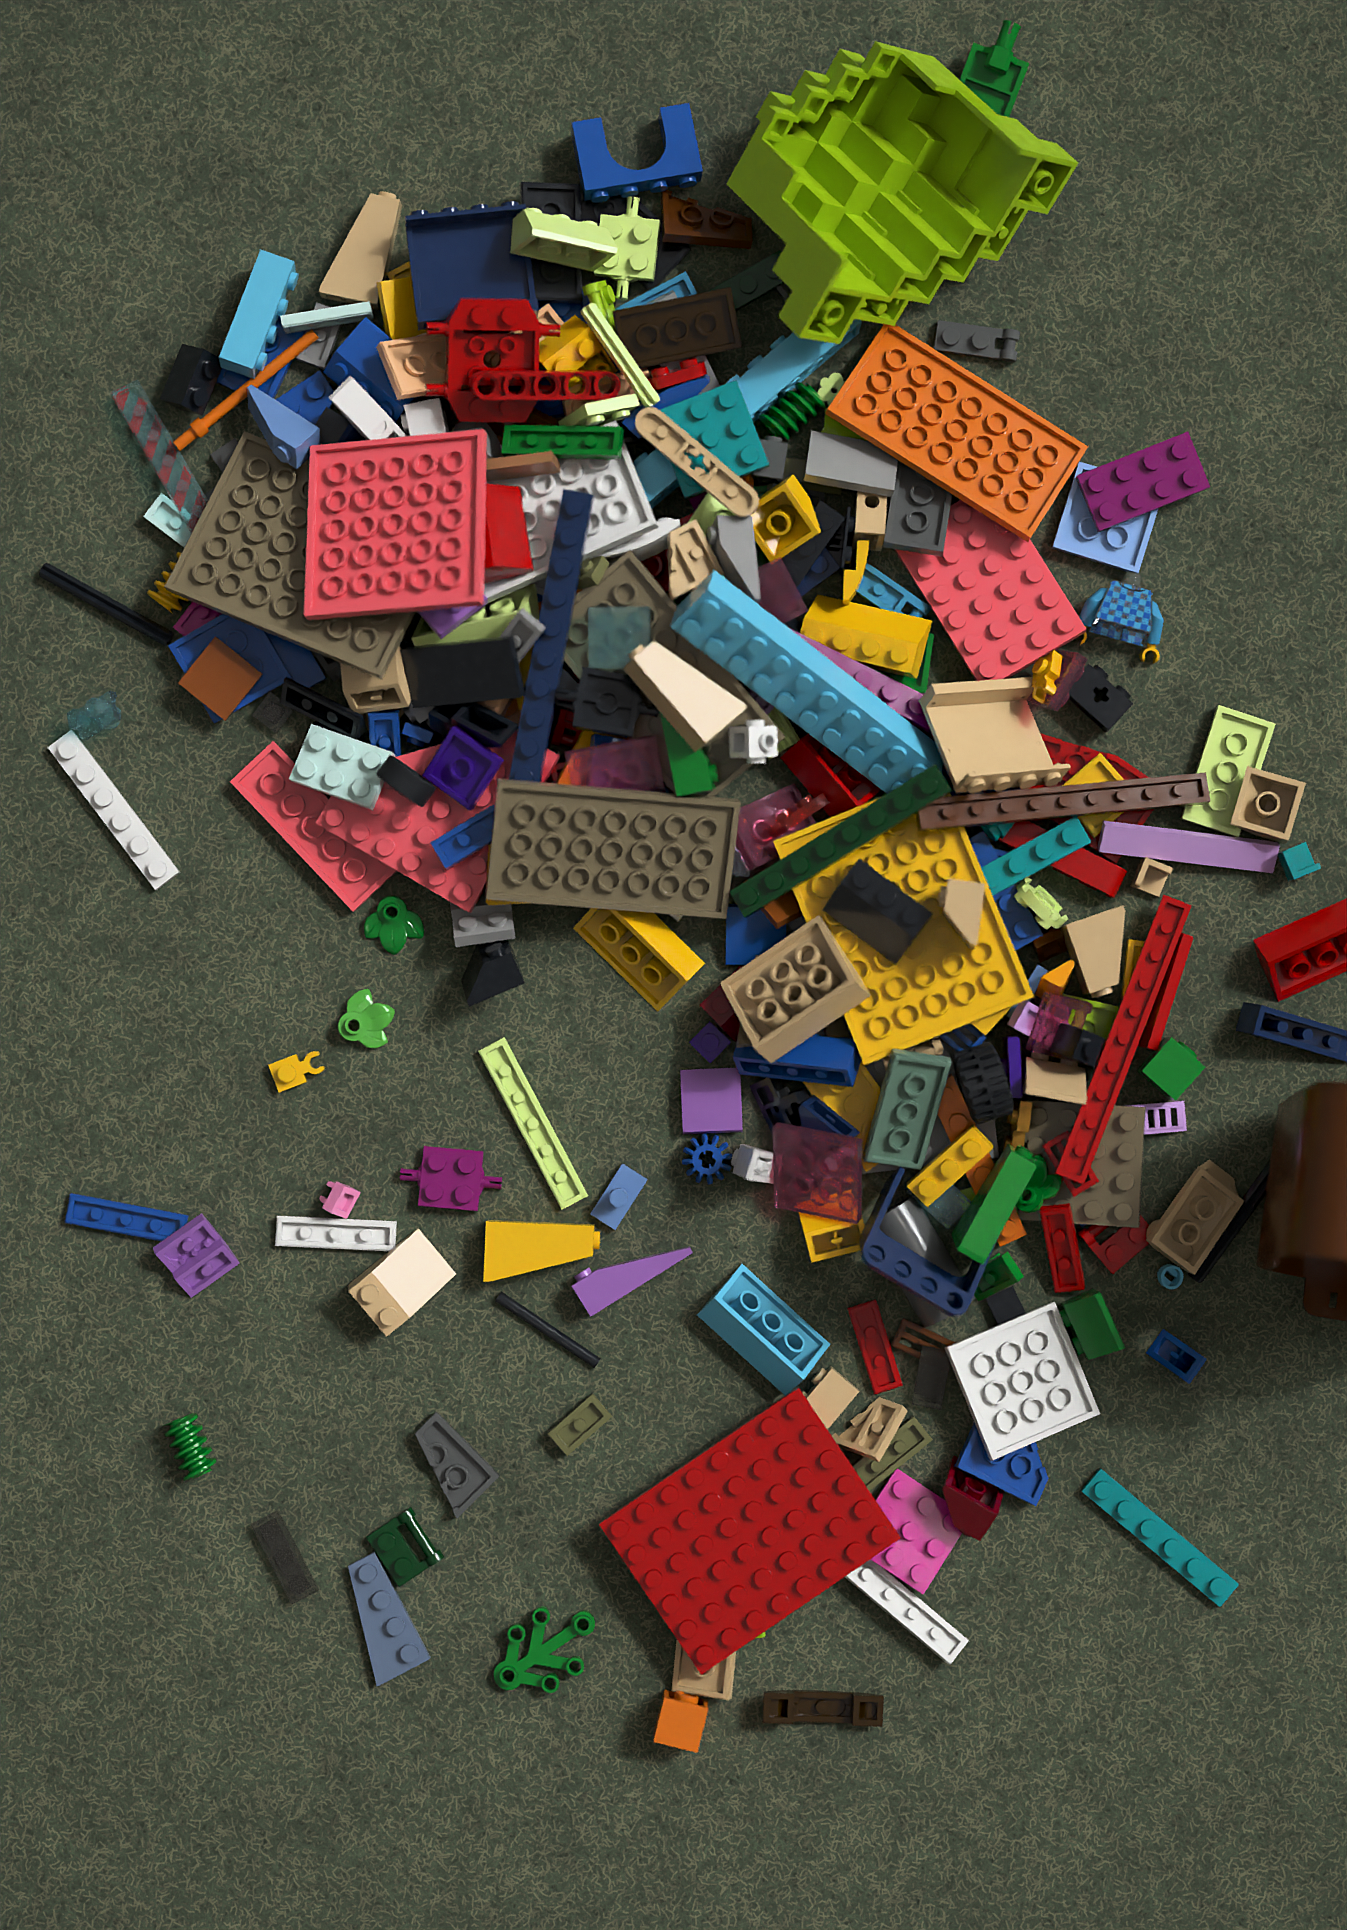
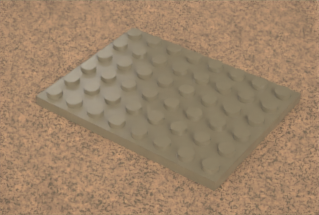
(252, 563)

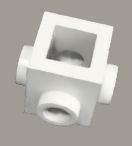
(753, 741)

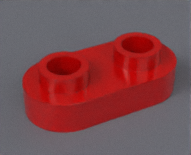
(688, 370)

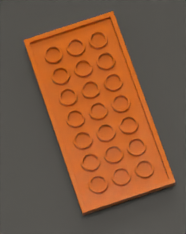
(956, 430)

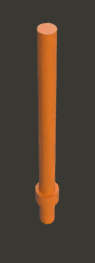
(199, 427)

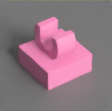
(340, 1199)

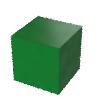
(1171, 1068)

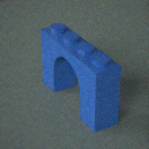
(604, 177)

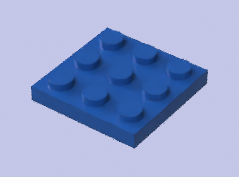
(246, 641)

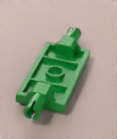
(995, 72)

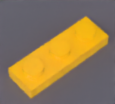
(949, 1165)

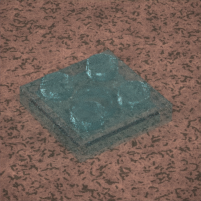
(616, 633)

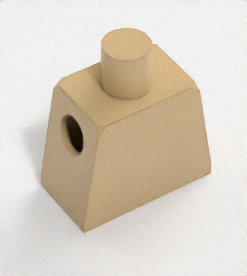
(870, 520)

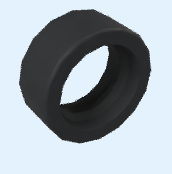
(406, 781)

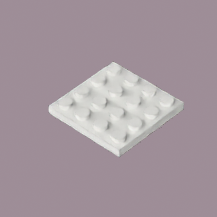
(1022, 1380)

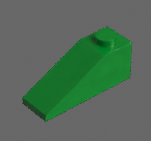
(689, 769)

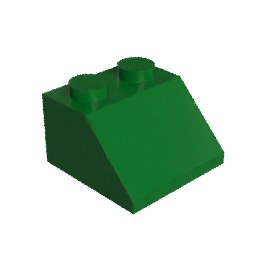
(1091, 1324)

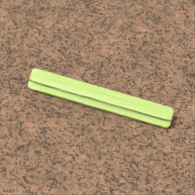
(620, 355)

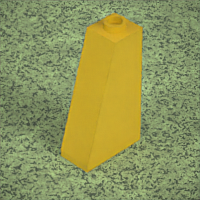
(531, 1246)

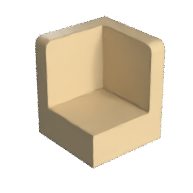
(1151, 876)

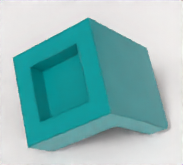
(1297, 861)

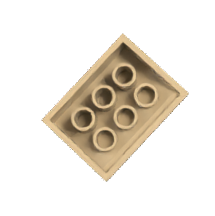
(794, 990)

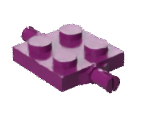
(451, 1178)

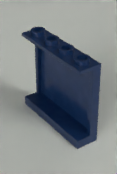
(465, 257)

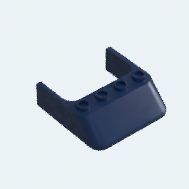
(909, 1269)

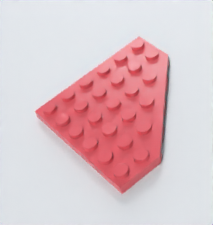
(402, 832)

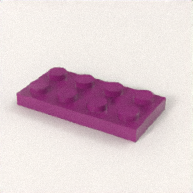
(1142, 482)

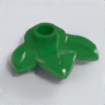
(396, 928)
(1040, 1186)

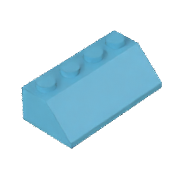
(764, 1330)

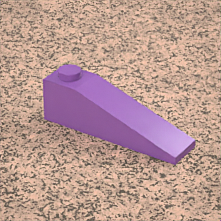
(609, 1283)

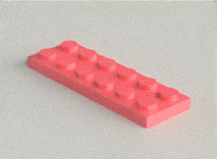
(294, 813)

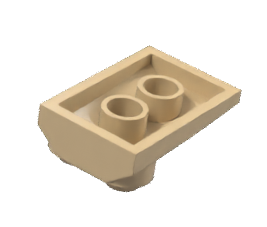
(1196, 1217)

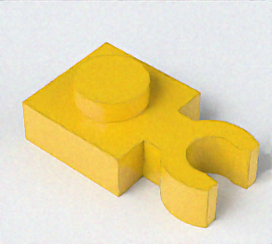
(1045, 672)
(291, 1072)

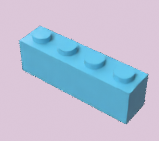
(257, 314)

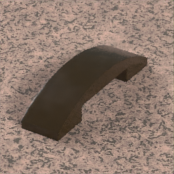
(823, 1706)

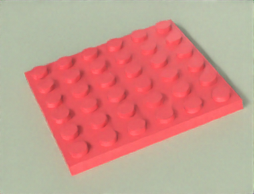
(396, 525)

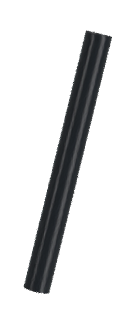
(547, 1329)

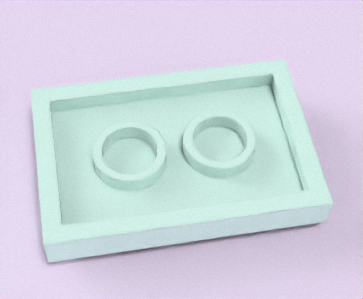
(340, 767)

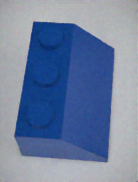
(361, 361)

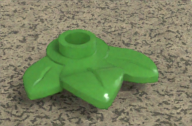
(370, 1020)

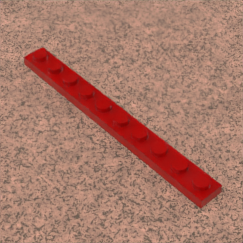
(1123, 1039)

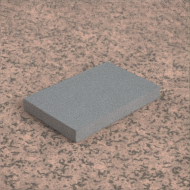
(849, 464)

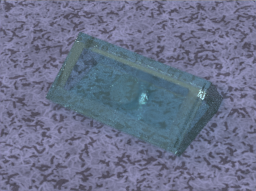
(947, 1207)

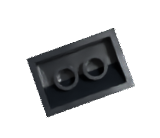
(877, 911)

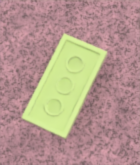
(1230, 746)

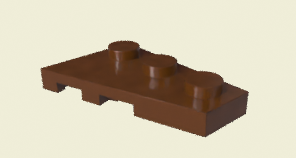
(698, 225)

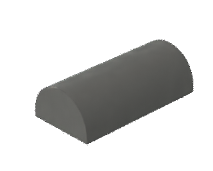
(913, 1229)

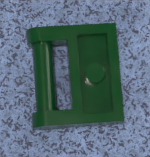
(397, 1553)

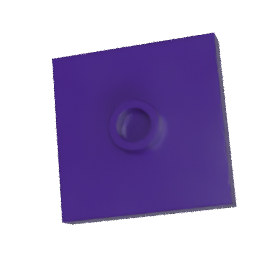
(462, 767)
(1012, 1064)

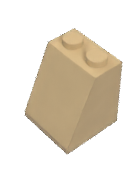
(1096, 950)

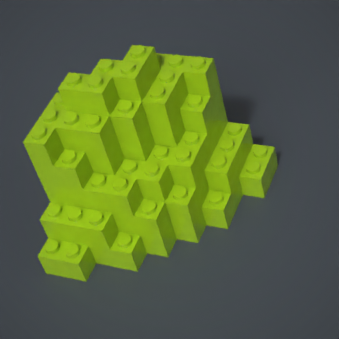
(887, 186)

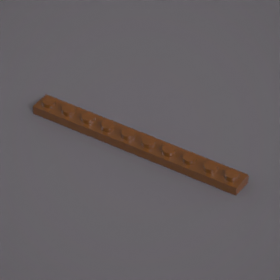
(1064, 801)

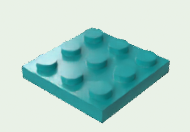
(723, 427)

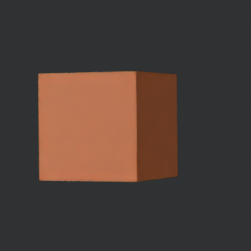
(680, 1720)

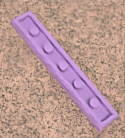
(1188, 846)

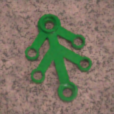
(541, 1653)

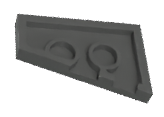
(456, 1463)

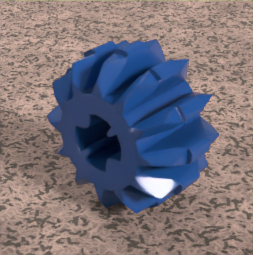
(697, 1162)

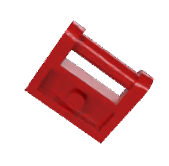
(1119, 1246)

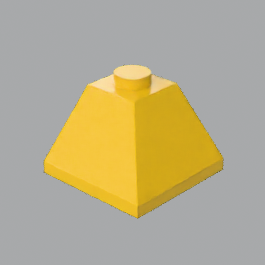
(784, 519)

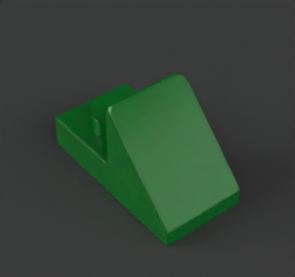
(998, 1274)

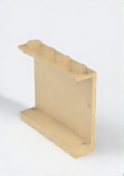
(989, 735)

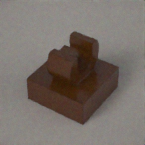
(1049, 944)

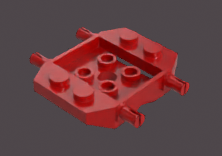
(467, 351)

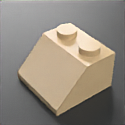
(1267, 805)
(963, 908)

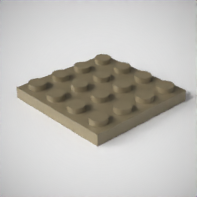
(1116, 1164)

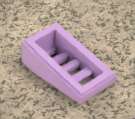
(1181, 1117)

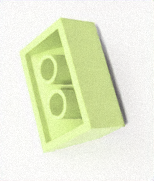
(561, 240)

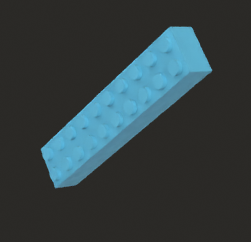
(763, 383)
(803, 684)

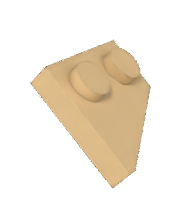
(689, 559)
(872, 1429)

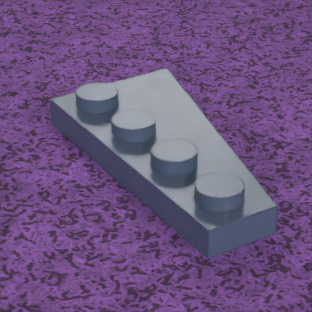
(387, 1628)

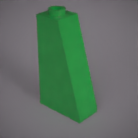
(994, 1203)

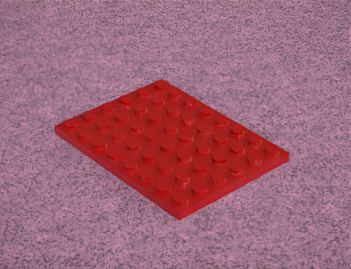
(749, 1530)

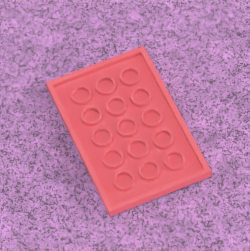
(993, 596)

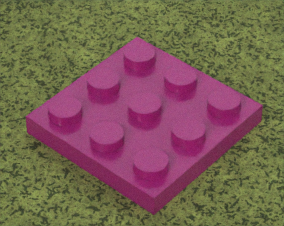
(924, 1531)

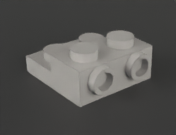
(483, 924)

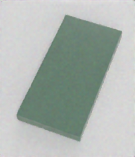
(906, 1109)

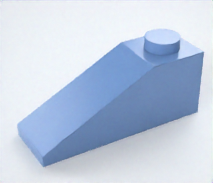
(282, 428)

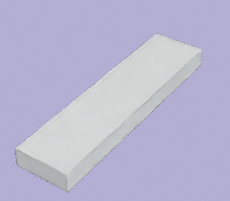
(335, 1233)

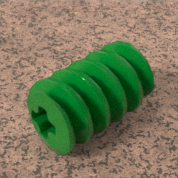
(791, 411)
(190, 1446)

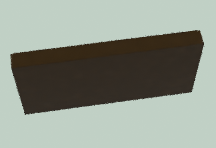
(679, 327)

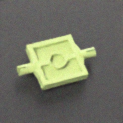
(636, 248)

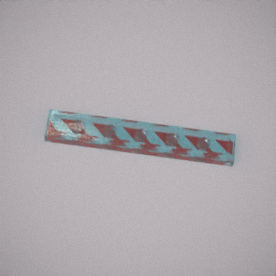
(161, 452)

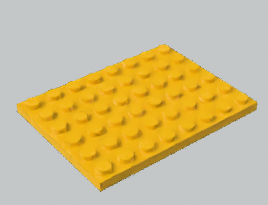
(938, 978)

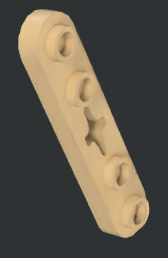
(674, 441)

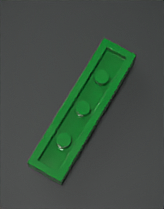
(564, 441)

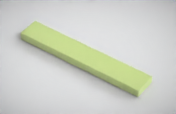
(533, 1123)

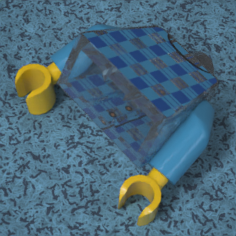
(1125, 614)

